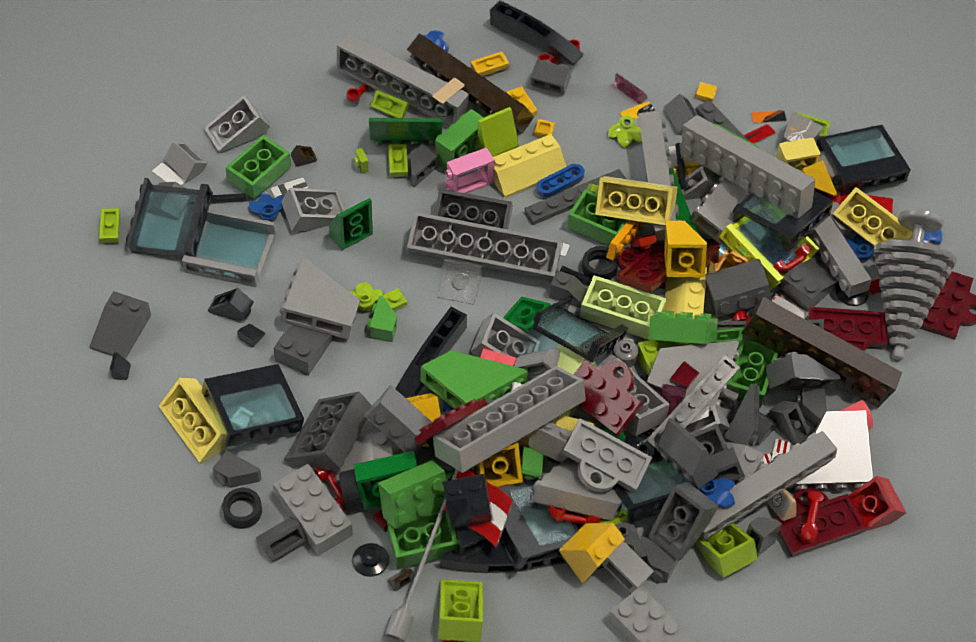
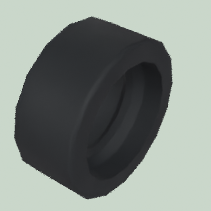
(598, 252)
(350, 489)
(239, 494)

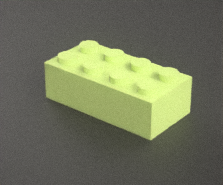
(619, 305)

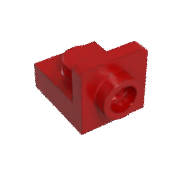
(643, 243)

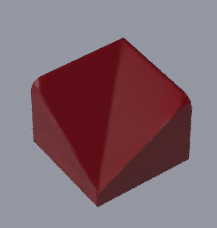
(684, 375)

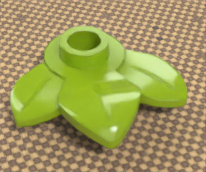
(625, 133)
(366, 295)

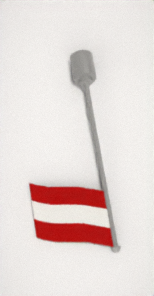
(492, 530)

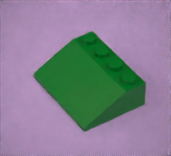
(405, 129)

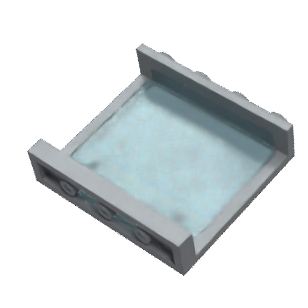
(232, 248)

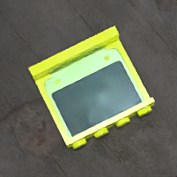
(758, 242)

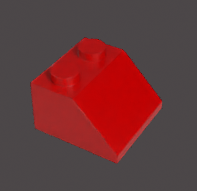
(877, 503)

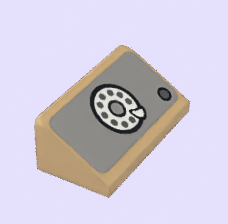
(783, 505)

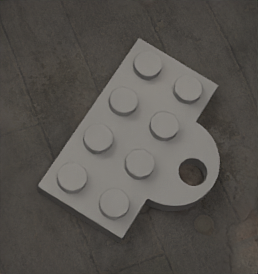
(606, 458)

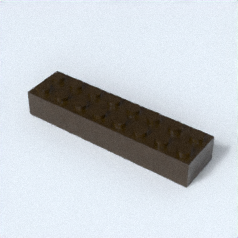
(480, 90)
(788, 332)

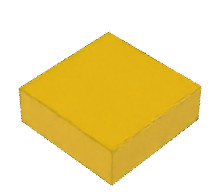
(706, 92)
(544, 128)

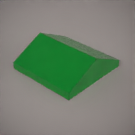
(524, 311)

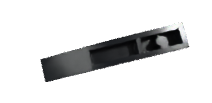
(533, 32)
(438, 343)
(495, 560)

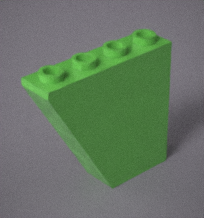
(465, 377)

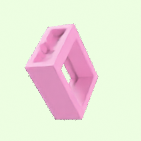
(483, 177)

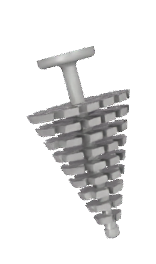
(911, 277)

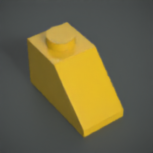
(822, 178)

